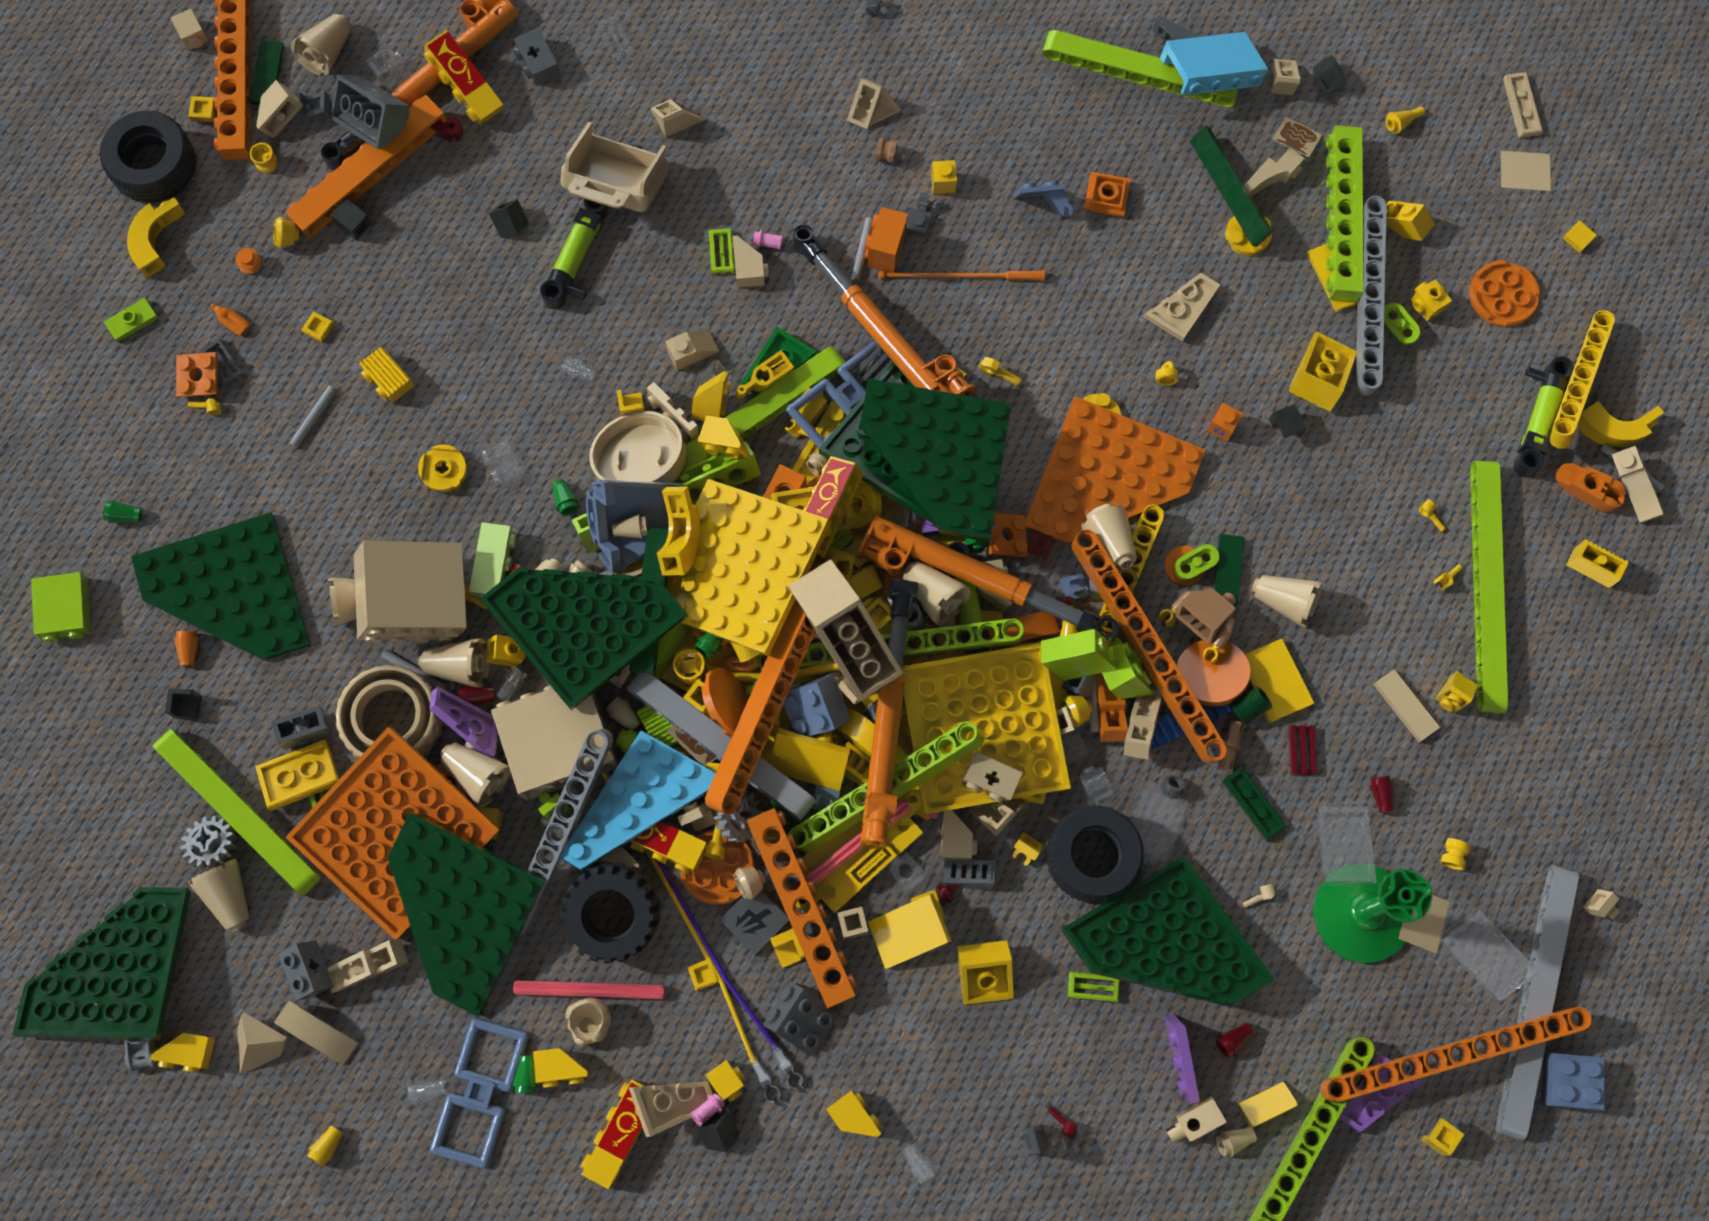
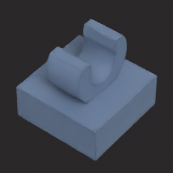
(1075, 587)
(824, 797)

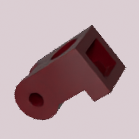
(448, 129)

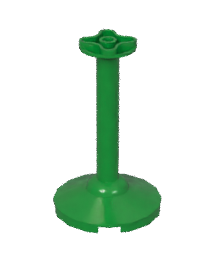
(1366, 918)

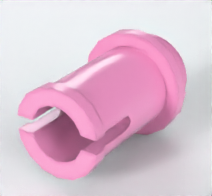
(767, 240)
(707, 1109)

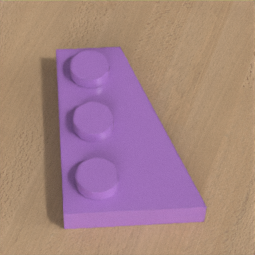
(466, 719)
(1182, 1059)
(1367, 1108)

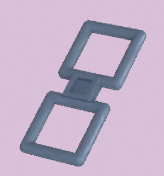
(845, 395)
(479, 1093)

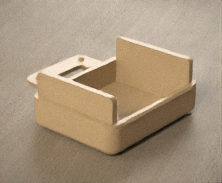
(613, 171)

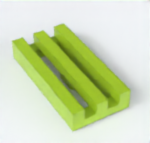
(723, 269)
(1071, 985)

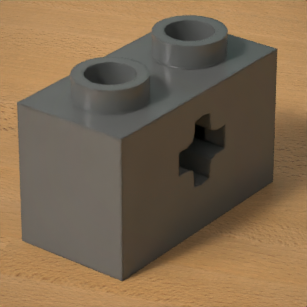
(534, 45)
(301, 727)
(306, 970)

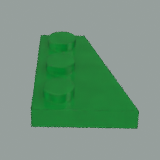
(795, 351)

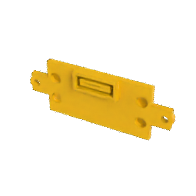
(865, 864)

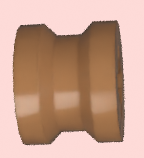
(886, 150)

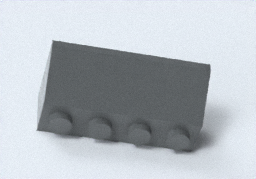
(367, 110)

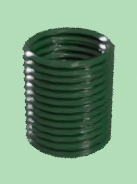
(1252, 705)

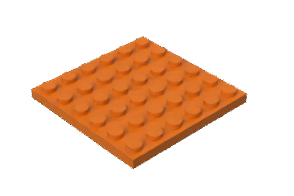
(363, 814)

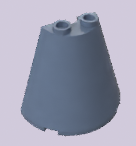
(618, 500)

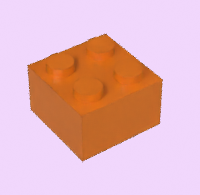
(886, 240)

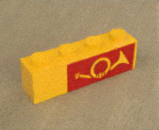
(463, 78)
(833, 495)
(671, 845)
(615, 1141)

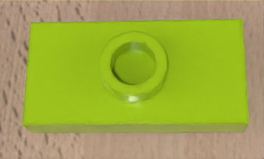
(131, 320)

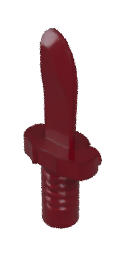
(945, 893)

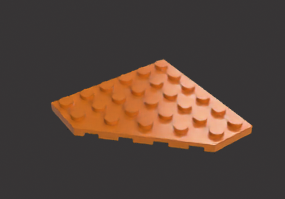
(1107, 461)

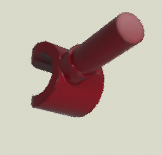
(1069, 1128)

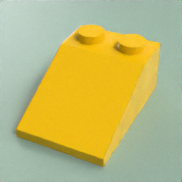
(1323, 371)

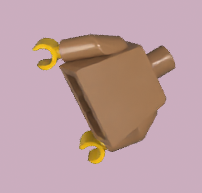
(1206, 615)

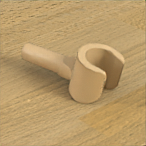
(1267, 893)

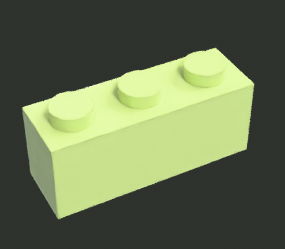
(491, 558)

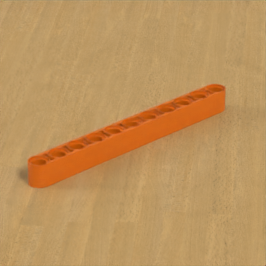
(1148, 658)
(761, 711)
(1467, 1049)

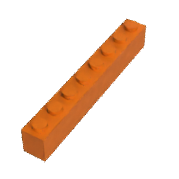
(363, 170)

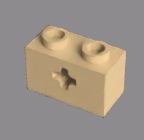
(1005, 777)

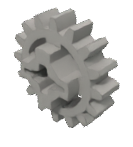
(735, 824)
(209, 843)

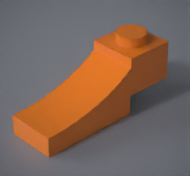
(1111, 713)

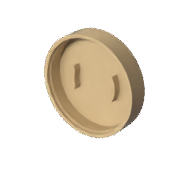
(639, 448)

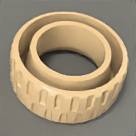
(368, 684)

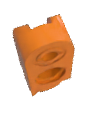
(1574, 479)

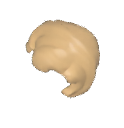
(588, 1021)

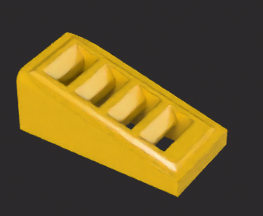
(863, 758)

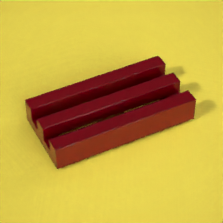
(1312, 750)

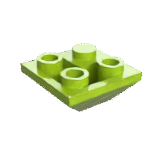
(1129, 678)

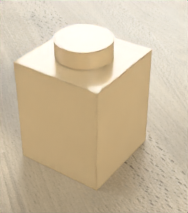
(189, 29)
(852, 923)

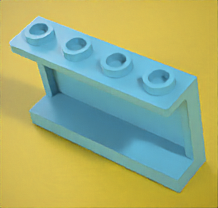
(1215, 63)

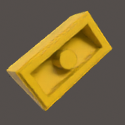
(1267, 1104)

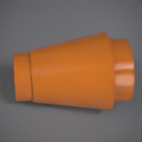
(186, 646)

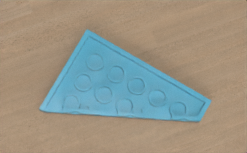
(641, 792)

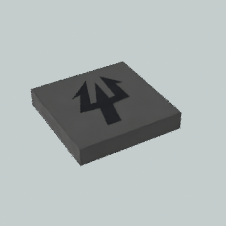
(755, 921)

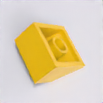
(985, 972)

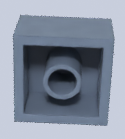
(816, 706)
(1573, 1081)

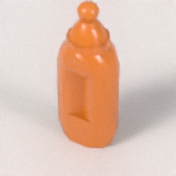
(231, 319)
(733, 664)

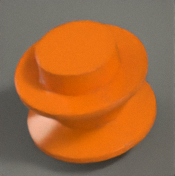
(248, 261)

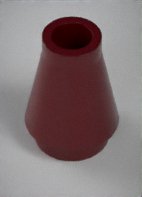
(476, 695)
(1382, 792)
(1233, 1040)

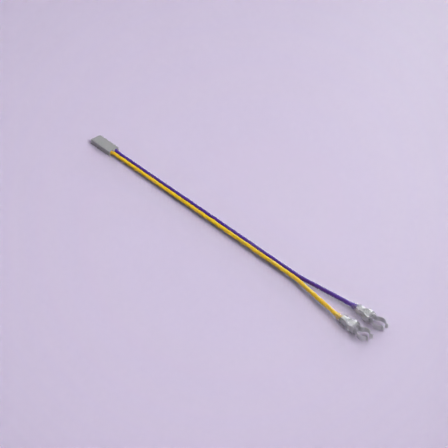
(784, 1063)

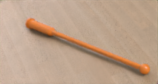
(1009, 275)

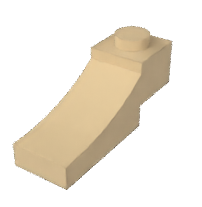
(1271, 172)
(1638, 484)
(1142, 725)
(367, 964)

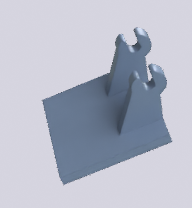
(1052, 192)

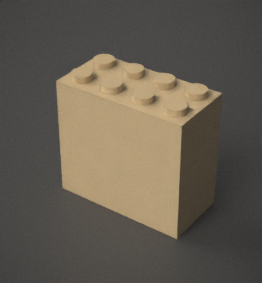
(409, 591)
(846, 629)
(545, 739)

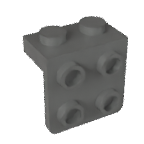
(800, 1019)

